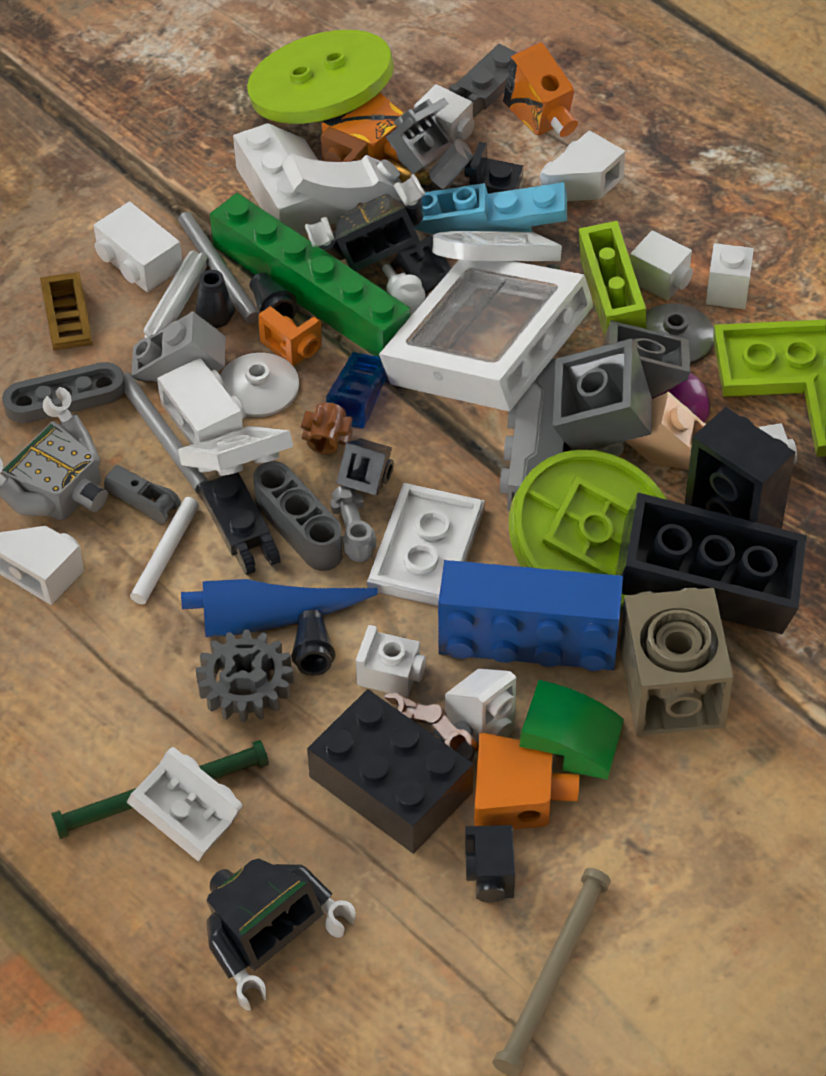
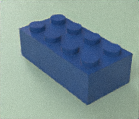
(529, 615)

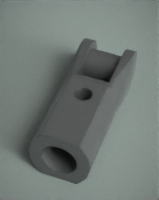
(139, 492)

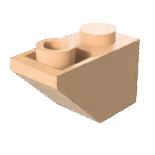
(671, 433)

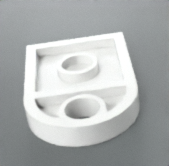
(495, 246)

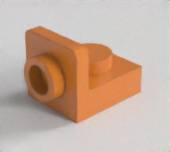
(287, 340)

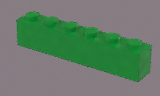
(311, 274)

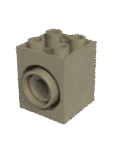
(675, 661)

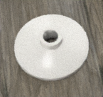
(261, 383)

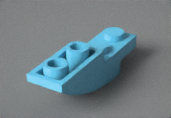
(507, 211)

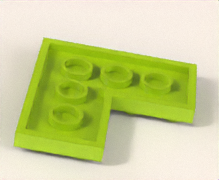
(776, 360)

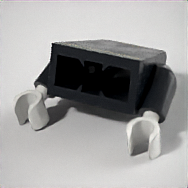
(373, 228)
(262, 913)

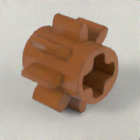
(326, 428)

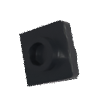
(496, 174)
(423, 263)

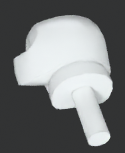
(405, 288)

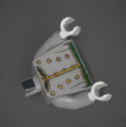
(55, 468)

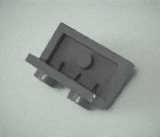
(420, 136)

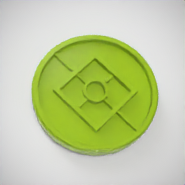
(320, 76)
(575, 511)

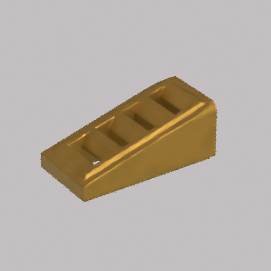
(61, 286)

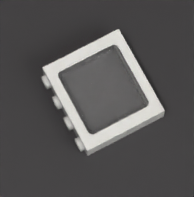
(487, 331)

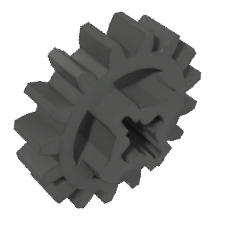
(244, 675)

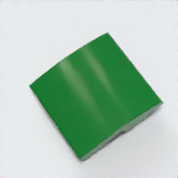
(572, 726)

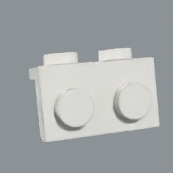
(186, 803)

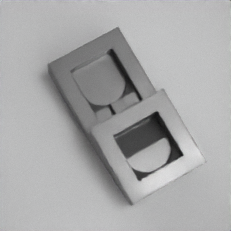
(451, 163)

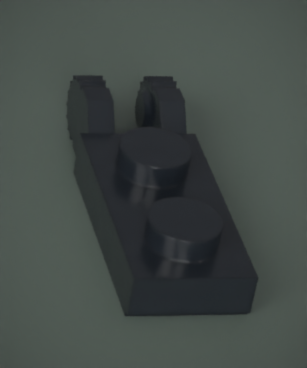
(238, 520)

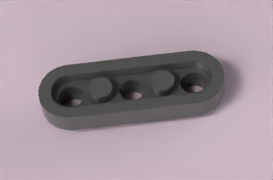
(87, 385)

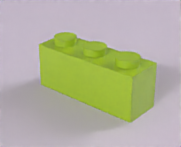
(611, 276)

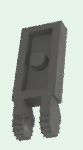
(486, 79)

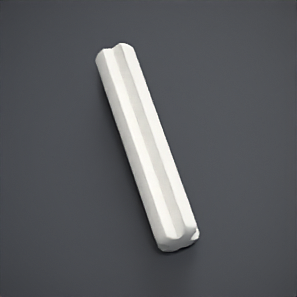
(177, 293)

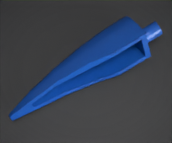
(264, 606)

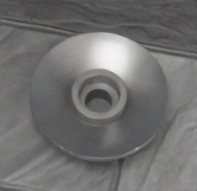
(685, 323)

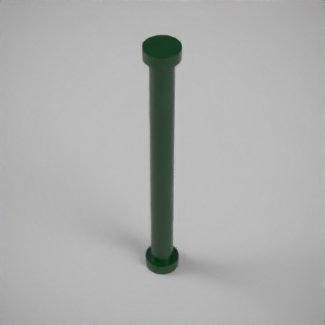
(118, 803)

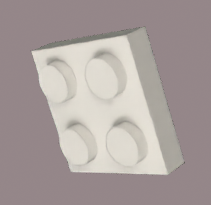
(231, 450)

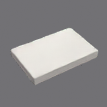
(419, 537)

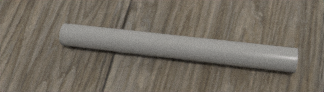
(215, 262)
(160, 429)

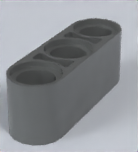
(298, 515)

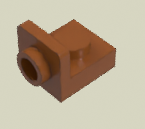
(341, 147)

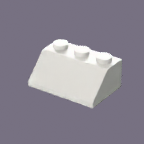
(259, 162)

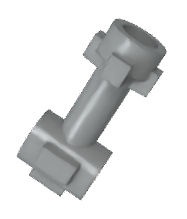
(359, 536)

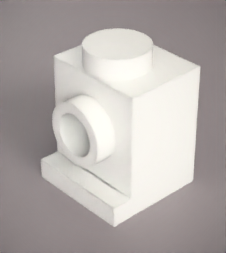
(389, 662)

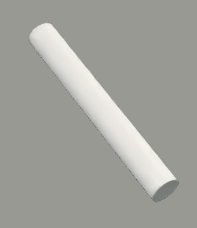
(164, 550)

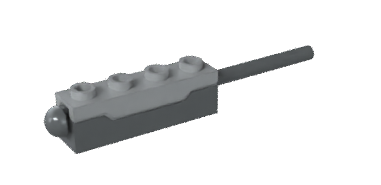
(533, 430)

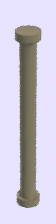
(510, 1058)

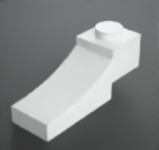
(342, 182)

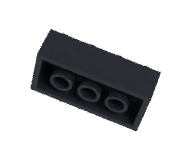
(685, 546)

